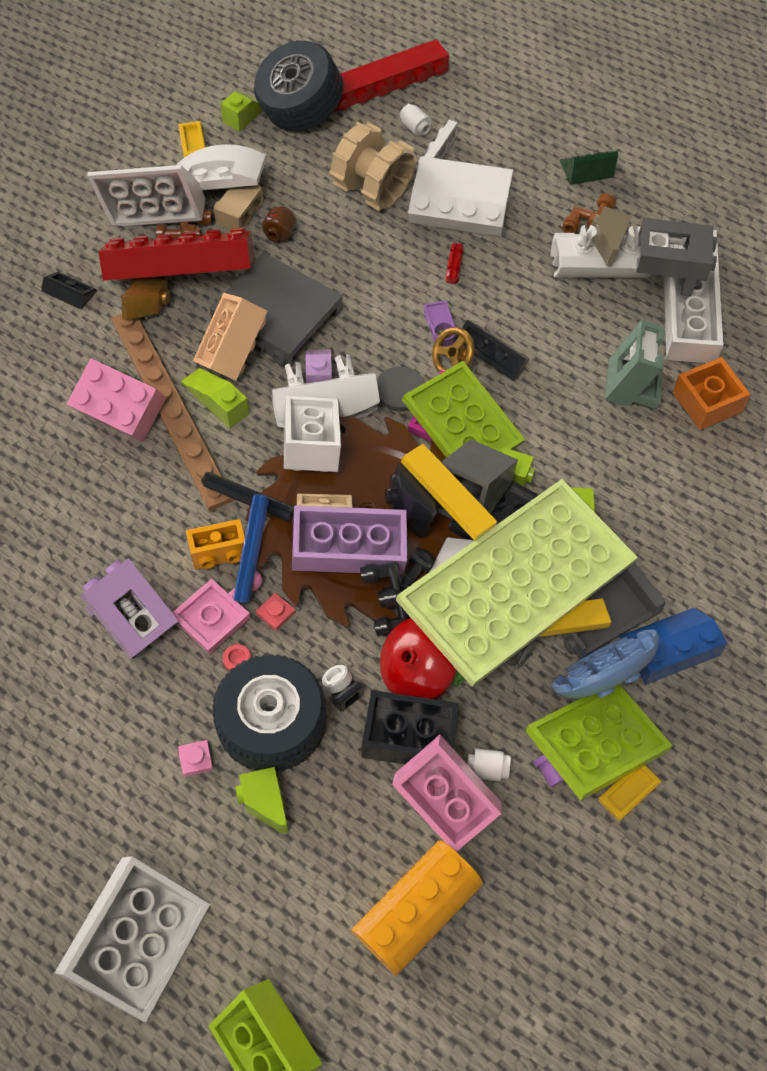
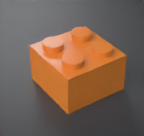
(711, 393)

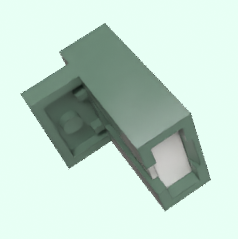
(636, 369)

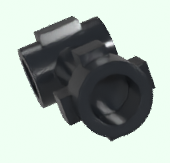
(421, 561)

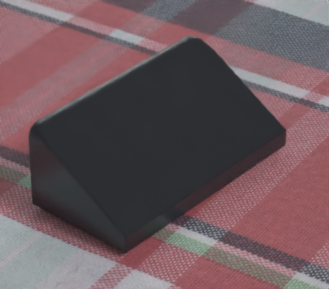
(67, 289)

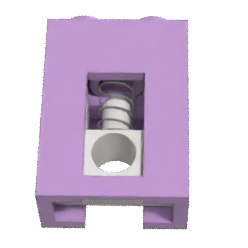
(102, 593)

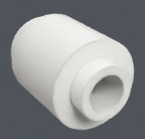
(415, 120)
(490, 764)

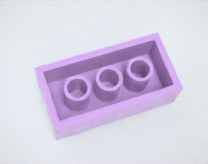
(347, 538)

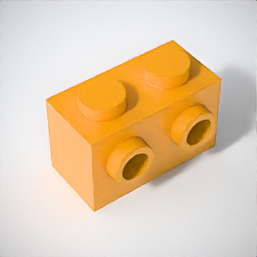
(216, 544)

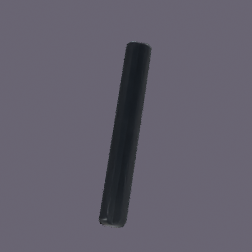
(245, 495)

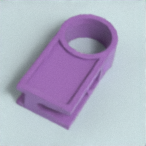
(438, 318)

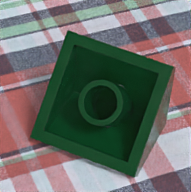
(590, 167)

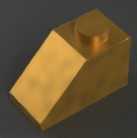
(145, 298)

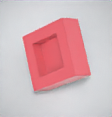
(275, 612)

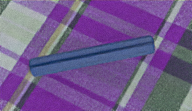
(251, 549)

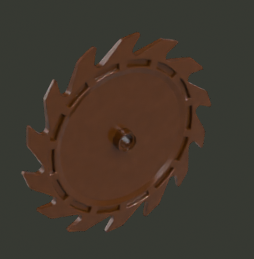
(363, 472)

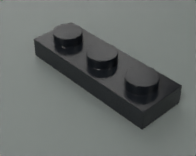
(495, 351)

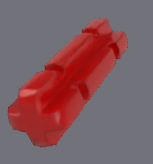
(454, 263)

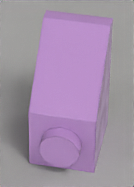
(318, 365)

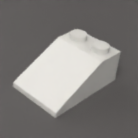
(311, 434)

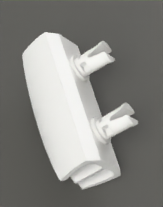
(578, 256)
(355, 393)

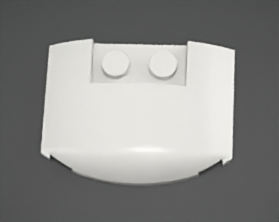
(225, 166)

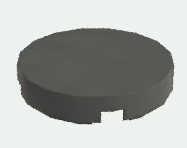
(395, 384)

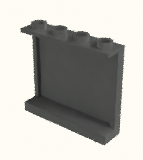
(293, 304)
(629, 603)

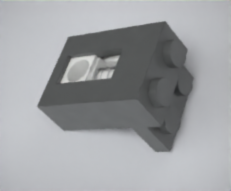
(677, 251)

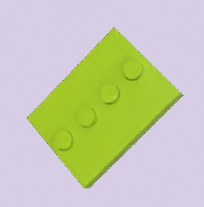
(459, 409)
(598, 740)

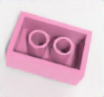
(116, 400)
(447, 793)

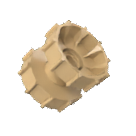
(364, 161)

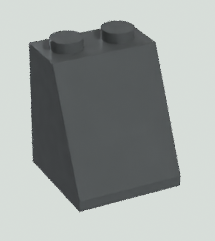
(482, 472)

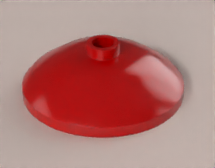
(426, 673)

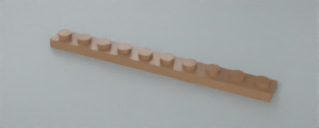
(173, 412)

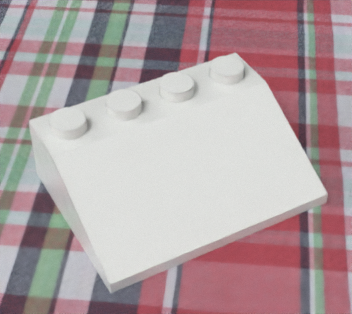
(149, 195)
(460, 196)
(133, 938)

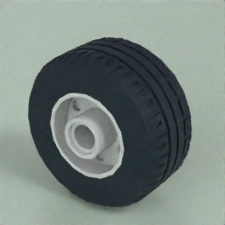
(269, 712)

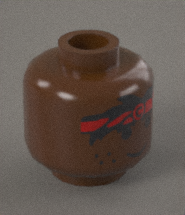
(279, 224)

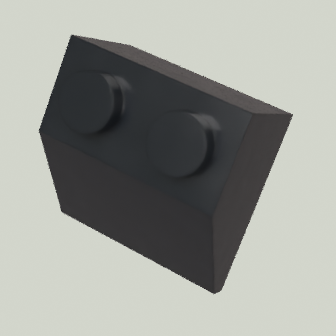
(410, 495)

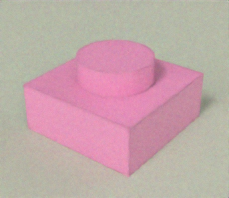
(195, 758)

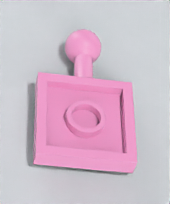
(212, 614)

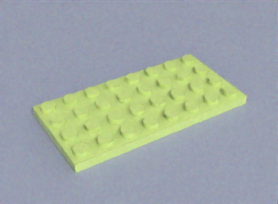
(515, 581)

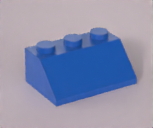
(684, 642)

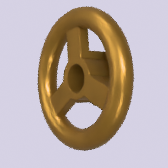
(456, 352)

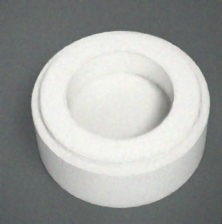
(336, 678)

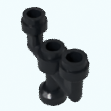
(371, 574)

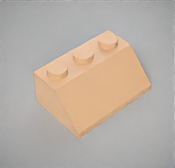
(230, 336)

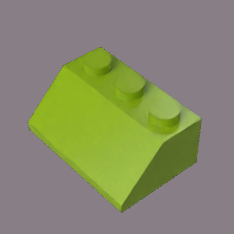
(262, 1034)

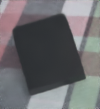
(348, 696)

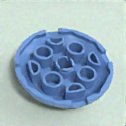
(608, 667)

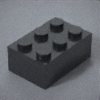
(404, 725)

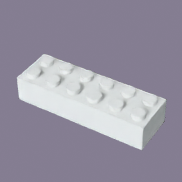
(693, 321)

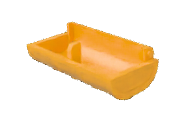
(417, 907)

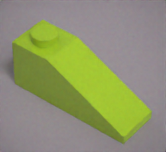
(218, 396)

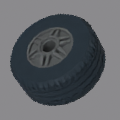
(298, 85)

